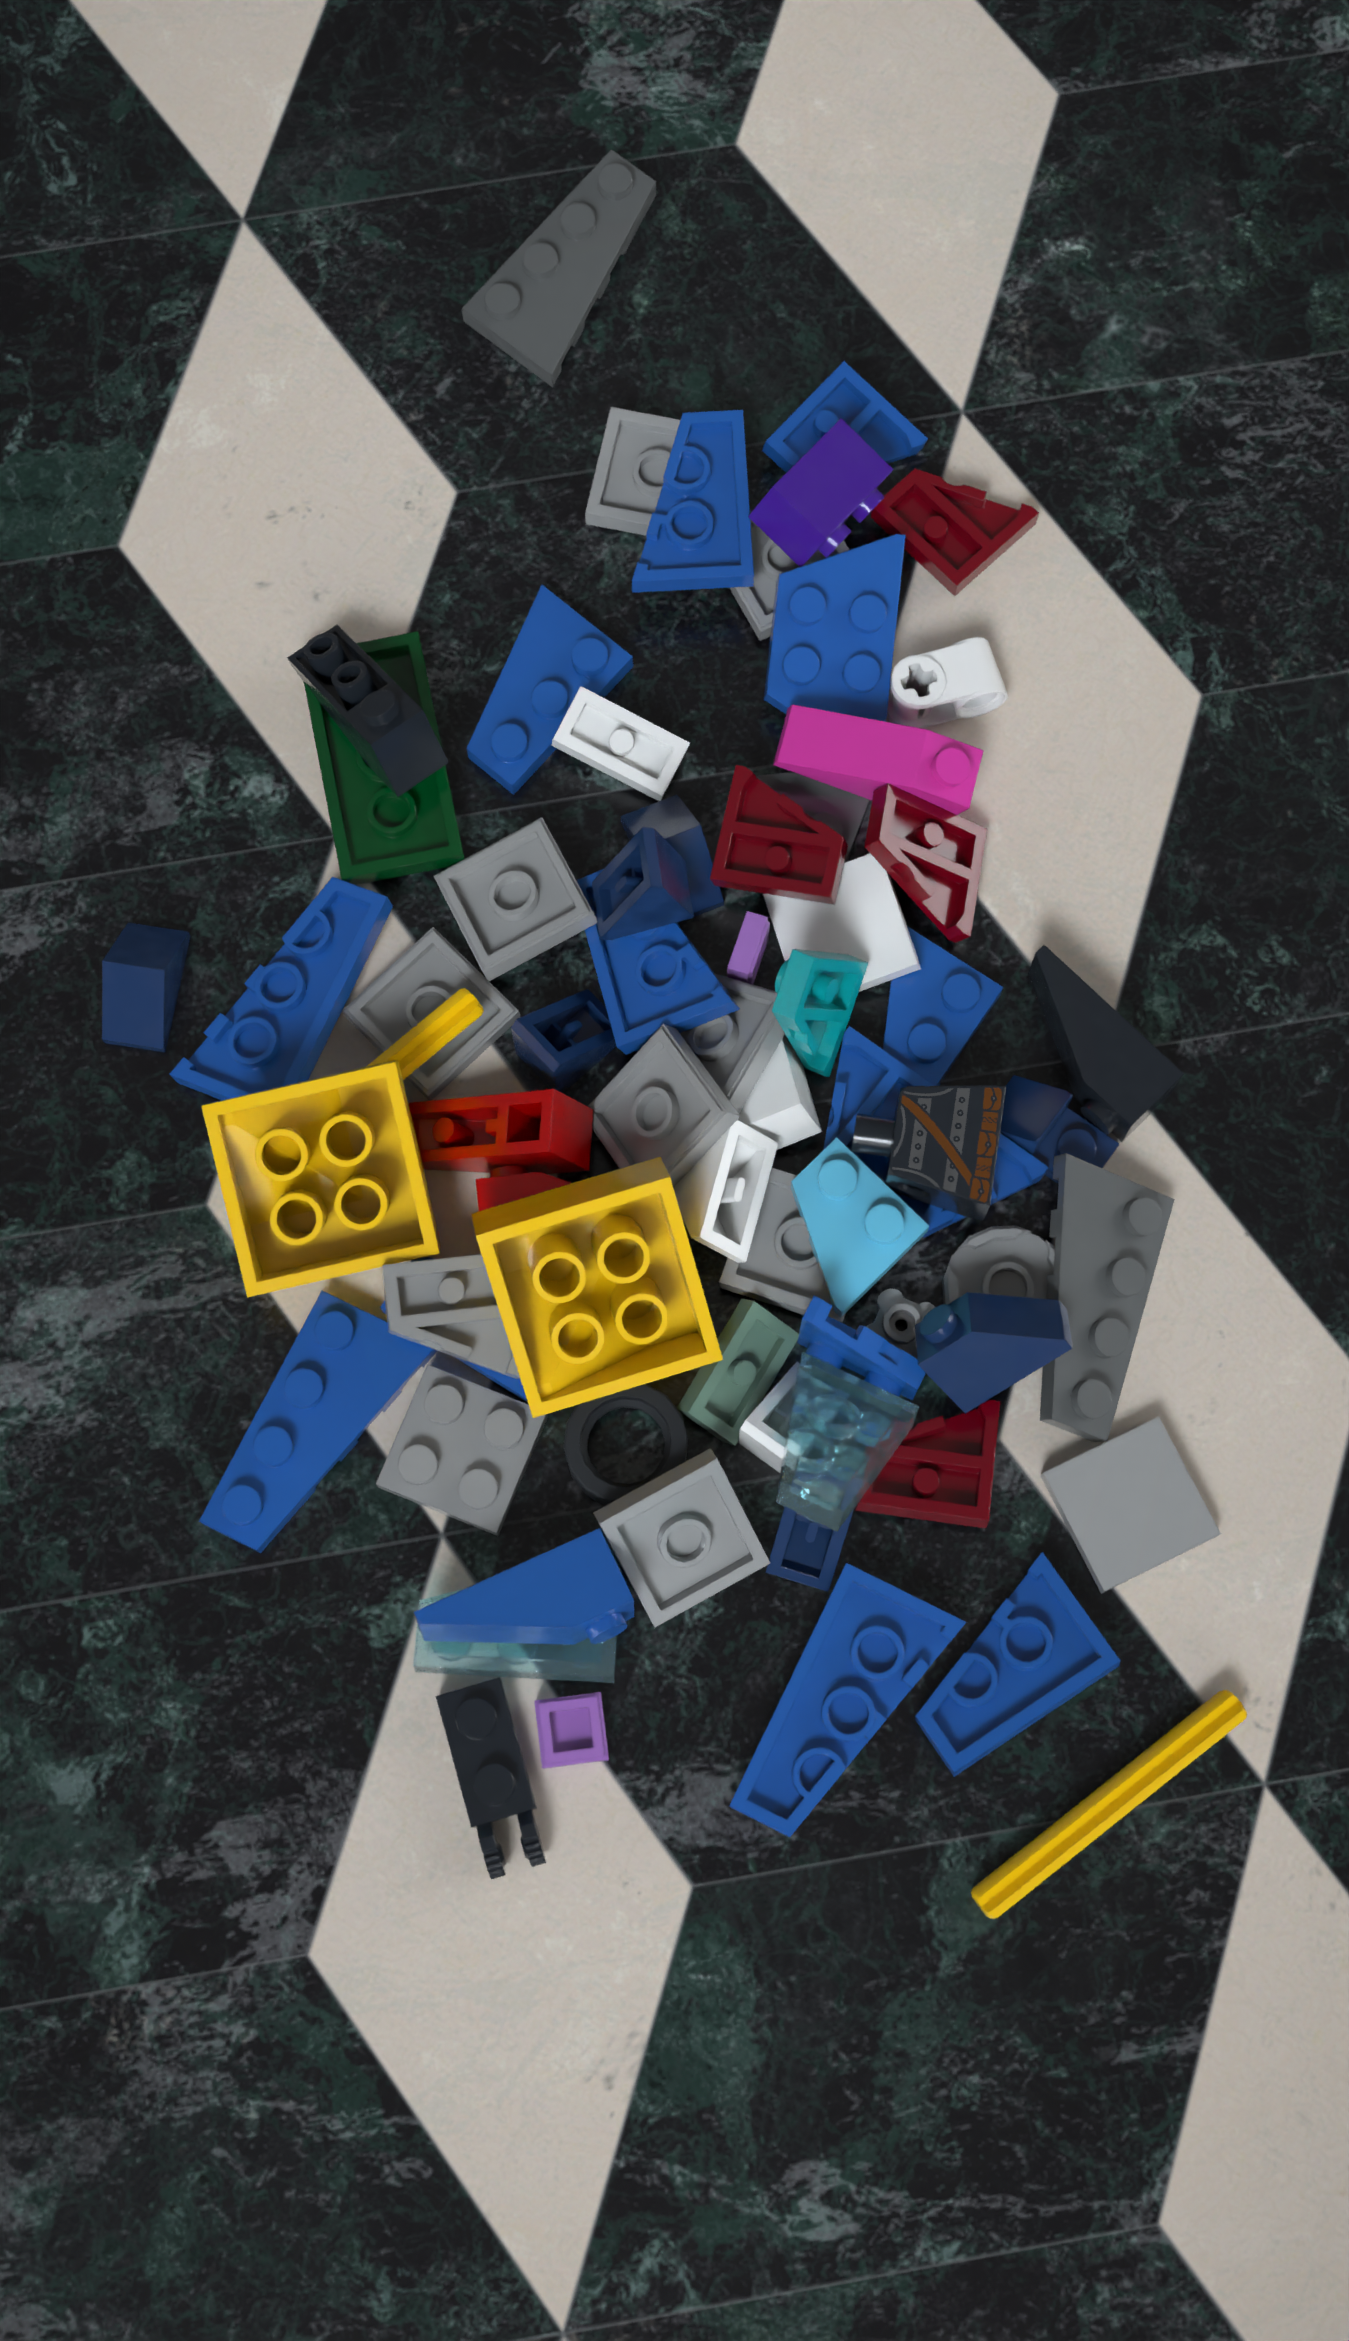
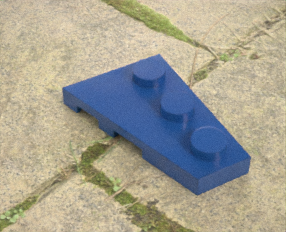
(702, 513)
(537, 686)

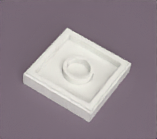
(860, 924)

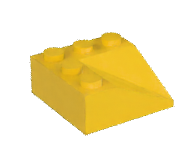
(322, 1178)
(597, 1286)

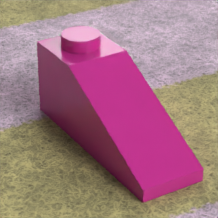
(870, 753)

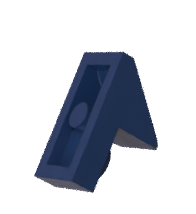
(1043, 1126)

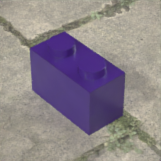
(821, 493)

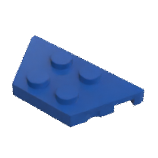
(837, 632)
(870, 1085)

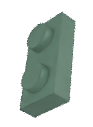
(729, 1390)

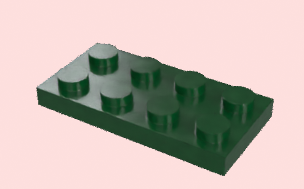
(371, 826)

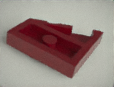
(951, 526)
(941, 1471)

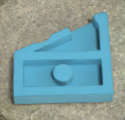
(852, 1223)

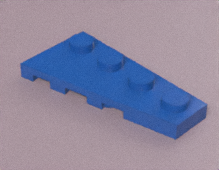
(293, 1002)
(847, 1683)

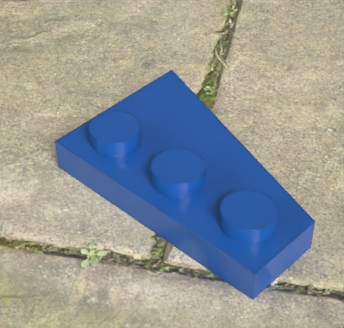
(653, 981)
(1017, 1670)

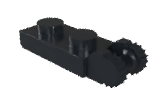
(490, 1768)

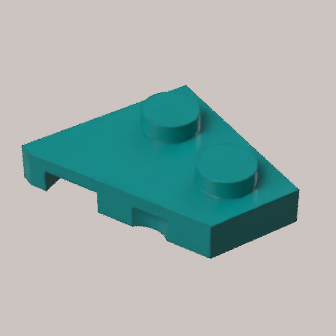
(816, 1003)

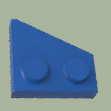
(859, 1351)

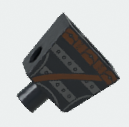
(939, 1145)

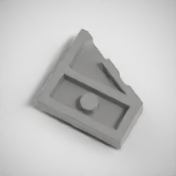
(448, 1309)

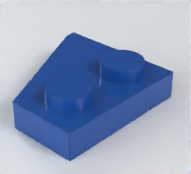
(860, 406)
(935, 1010)

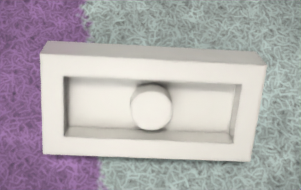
(620, 743)

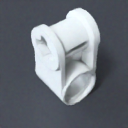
(946, 685)

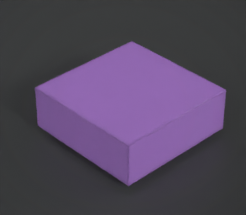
(749, 948)
(571, 1730)

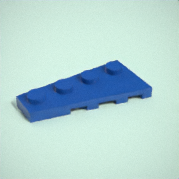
(318, 1406)

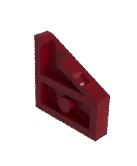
(775, 846)
(929, 856)

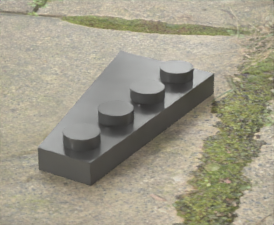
(549, 284)
(1102, 1274)

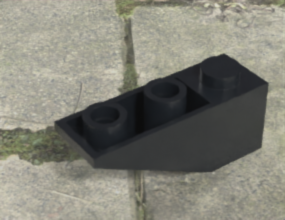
(370, 710)

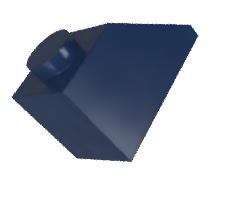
(989, 1343)

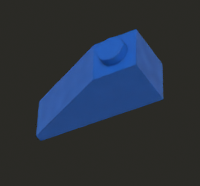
(545, 1600)

